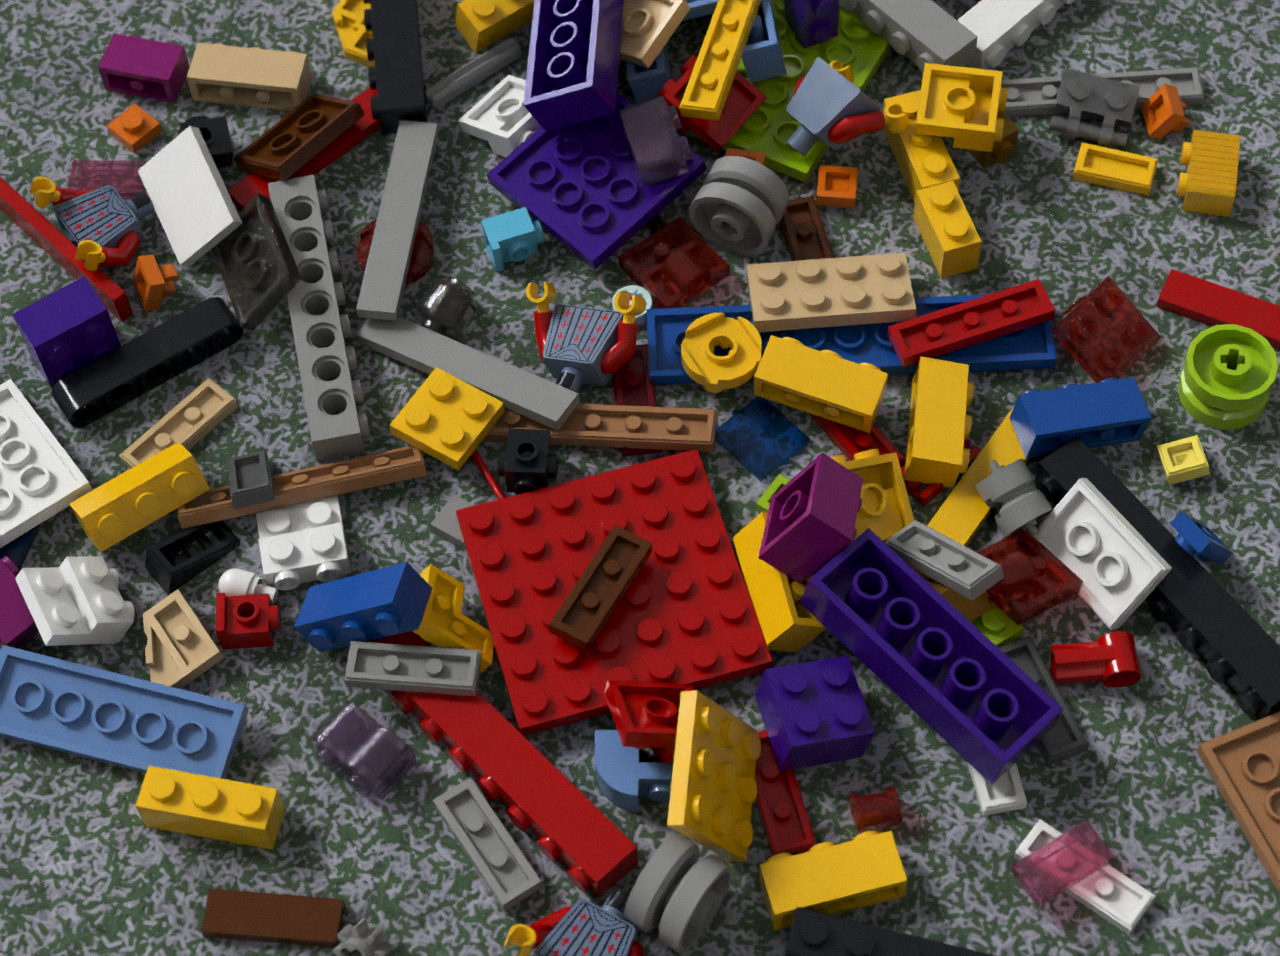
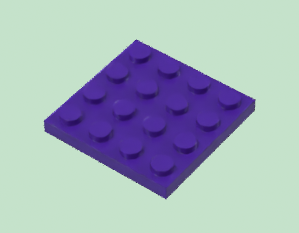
(586, 185)

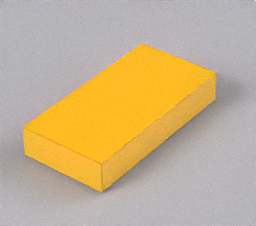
(1115, 169)

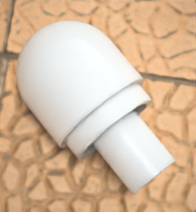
(242, 582)

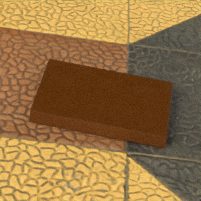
(299, 136)

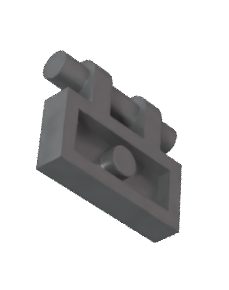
(1097, 99)

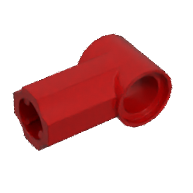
(1108, 660)

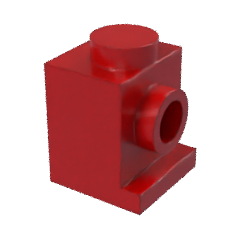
(246, 620)

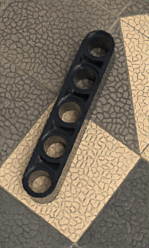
(146, 362)

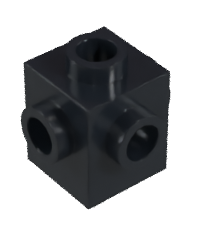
(216, 136)
(527, 460)

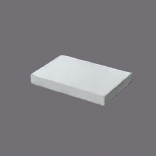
(189, 196)
(1103, 552)

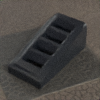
(171, 570)

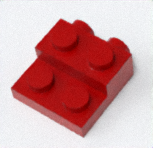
(740, 105)
(646, 714)

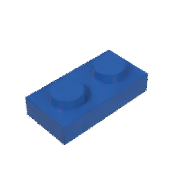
(1199, 539)

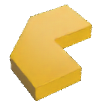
(351, 29)

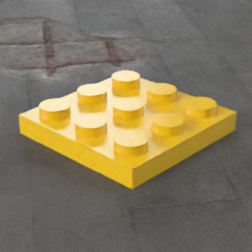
(713, 777)

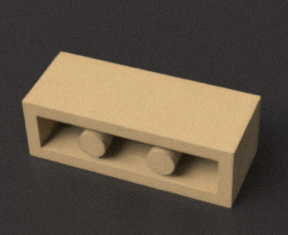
(249, 76)

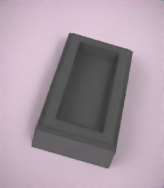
(250, 479)

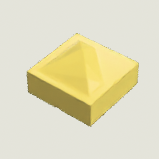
(1183, 460)

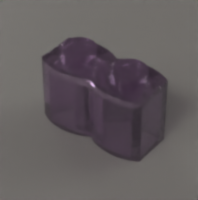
(654, 140)
(364, 751)

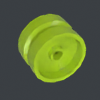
(1227, 376)

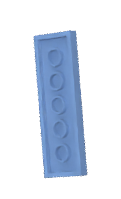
(115, 716)

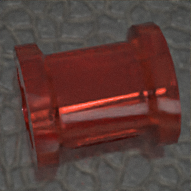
(875, 809)

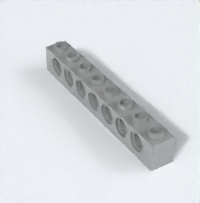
(300, 212)

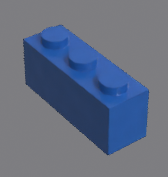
(1095, 412)
(363, 607)

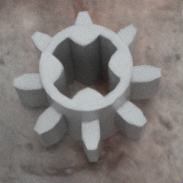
(363, 940)

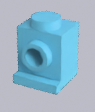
(511, 237)

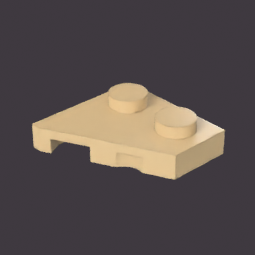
(177, 643)

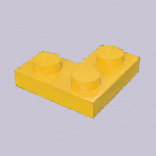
(443, 621)

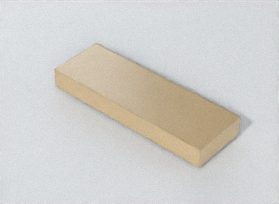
(184, 423)

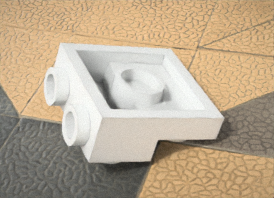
(501, 117)
(303, 543)
(76, 602)

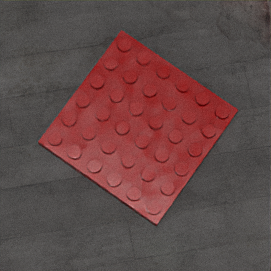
(678, 621)

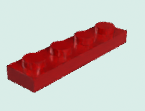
(971, 322)

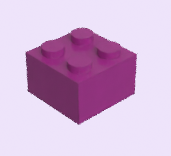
(811, 518)

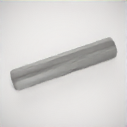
(472, 73)

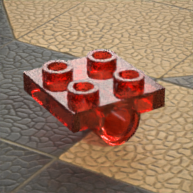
(674, 265)
(1105, 332)
(1032, 577)

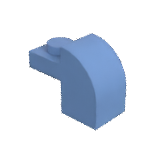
(625, 777)

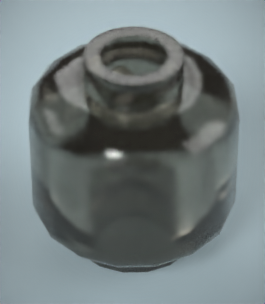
(447, 306)

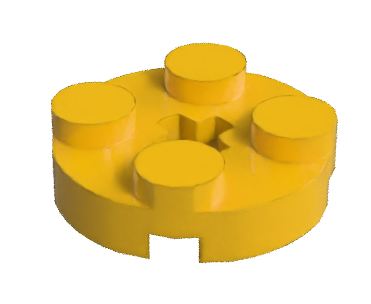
(727, 371)

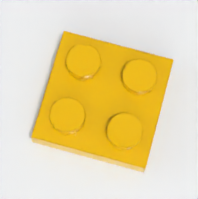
(447, 418)

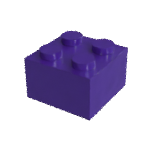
(67, 330)
(814, 713)

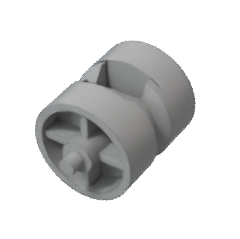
(1016, 503)

